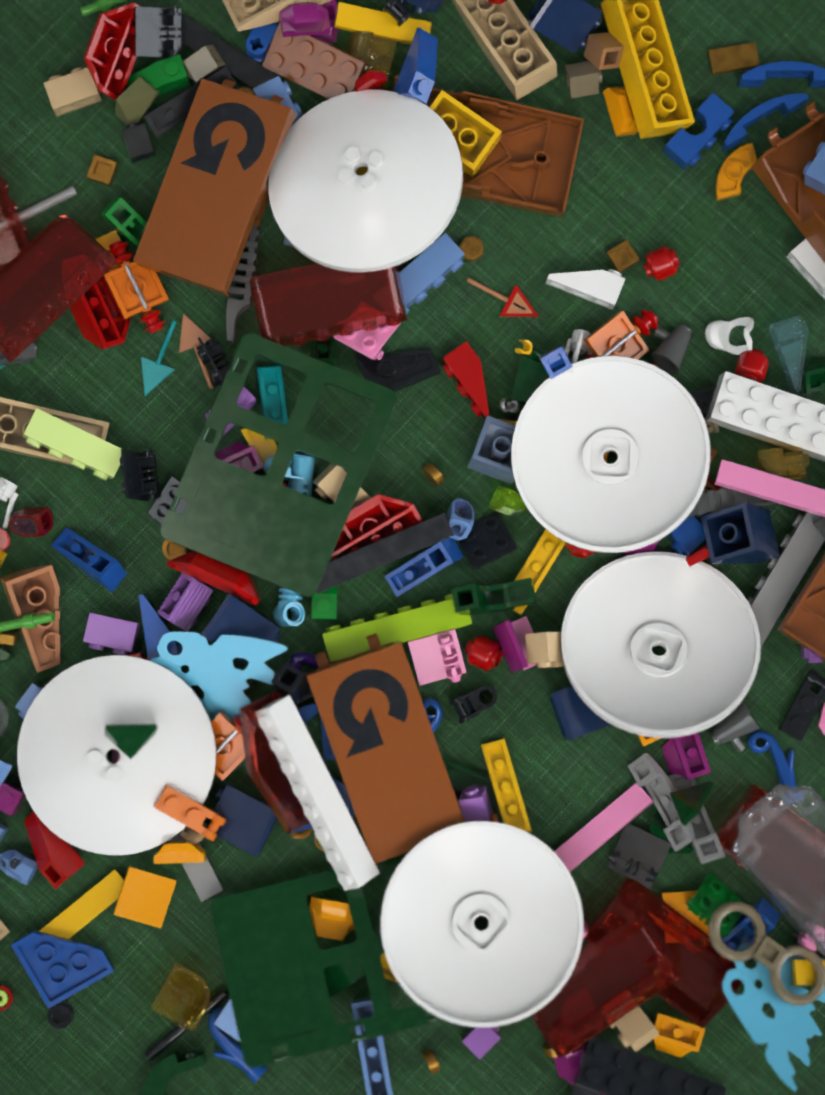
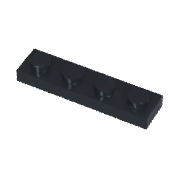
(178, 107)

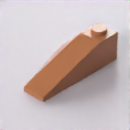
(36, 592)

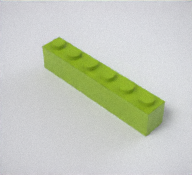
(403, 627)

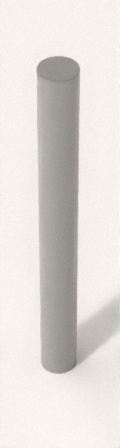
(44, 205)

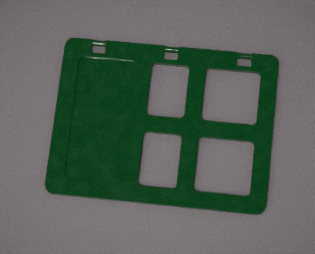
(255, 518)
(279, 970)

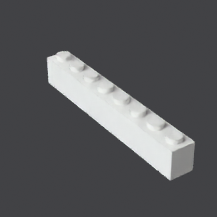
(317, 793)

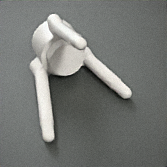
(577, 345)
(7, 491)

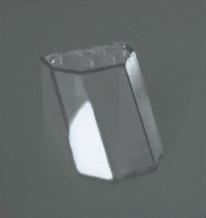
(785, 853)

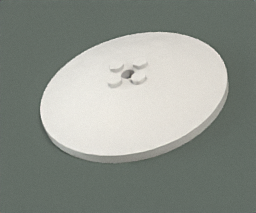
(371, 217)
(619, 409)
(665, 603)
(66, 762)
(493, 972)

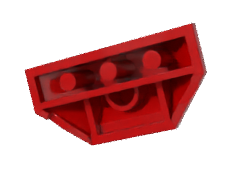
(112, 50)
(100, 317)
(374, 520)
(217, 575)

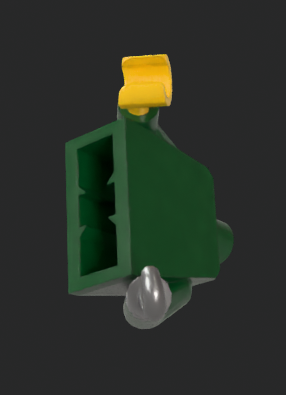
(528, 378)

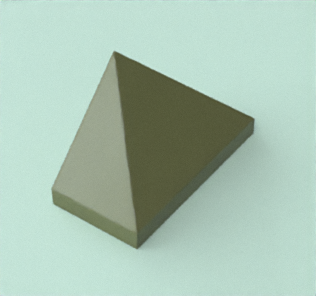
(135, 101)

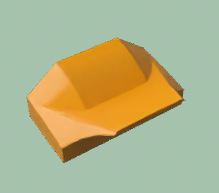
(620, 111)
(180, 853)
(330, 918)
(677, 1035)

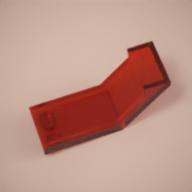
(266, 769)

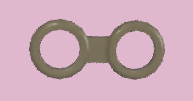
(767, 953)

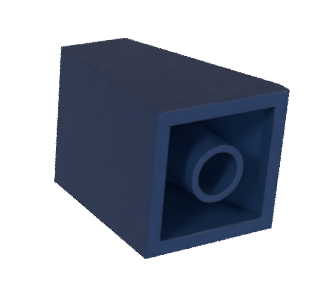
(565, 21)
(740, 535)
(240, 620)
(573, 714)
(247, 820)

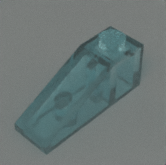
(790, 345)

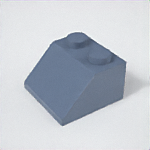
(493, 450)

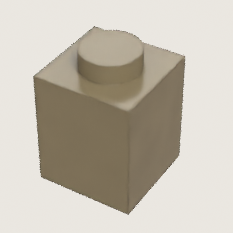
(203, 63)
(582, 79)

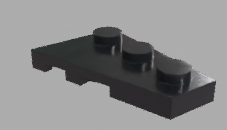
(399, 369)

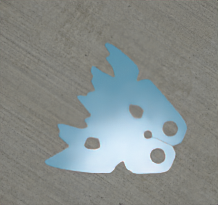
(213, 667)
(791, 1023)

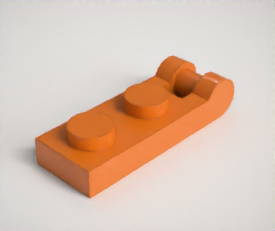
(189, 812)

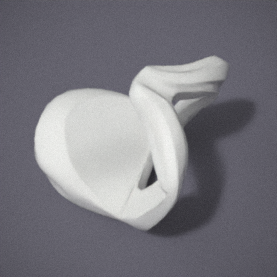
(718, 333)

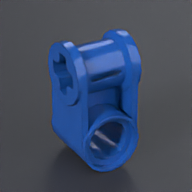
(260, 37)

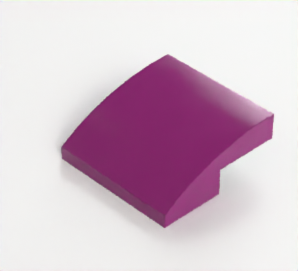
(511, 648)

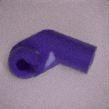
(306, 658)

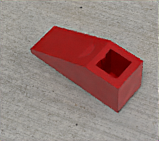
(467, 371)
(53, 855)

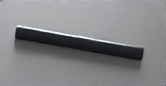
(178, 1031)

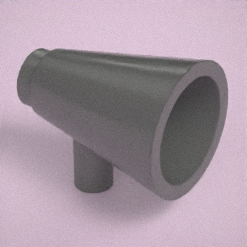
(672, 349)
(734, 726)

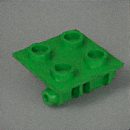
(709, 898)

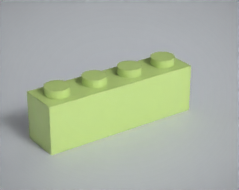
(73, 443)

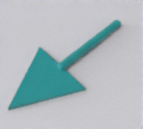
(153, 371)

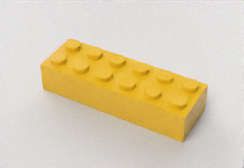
(649, 67)

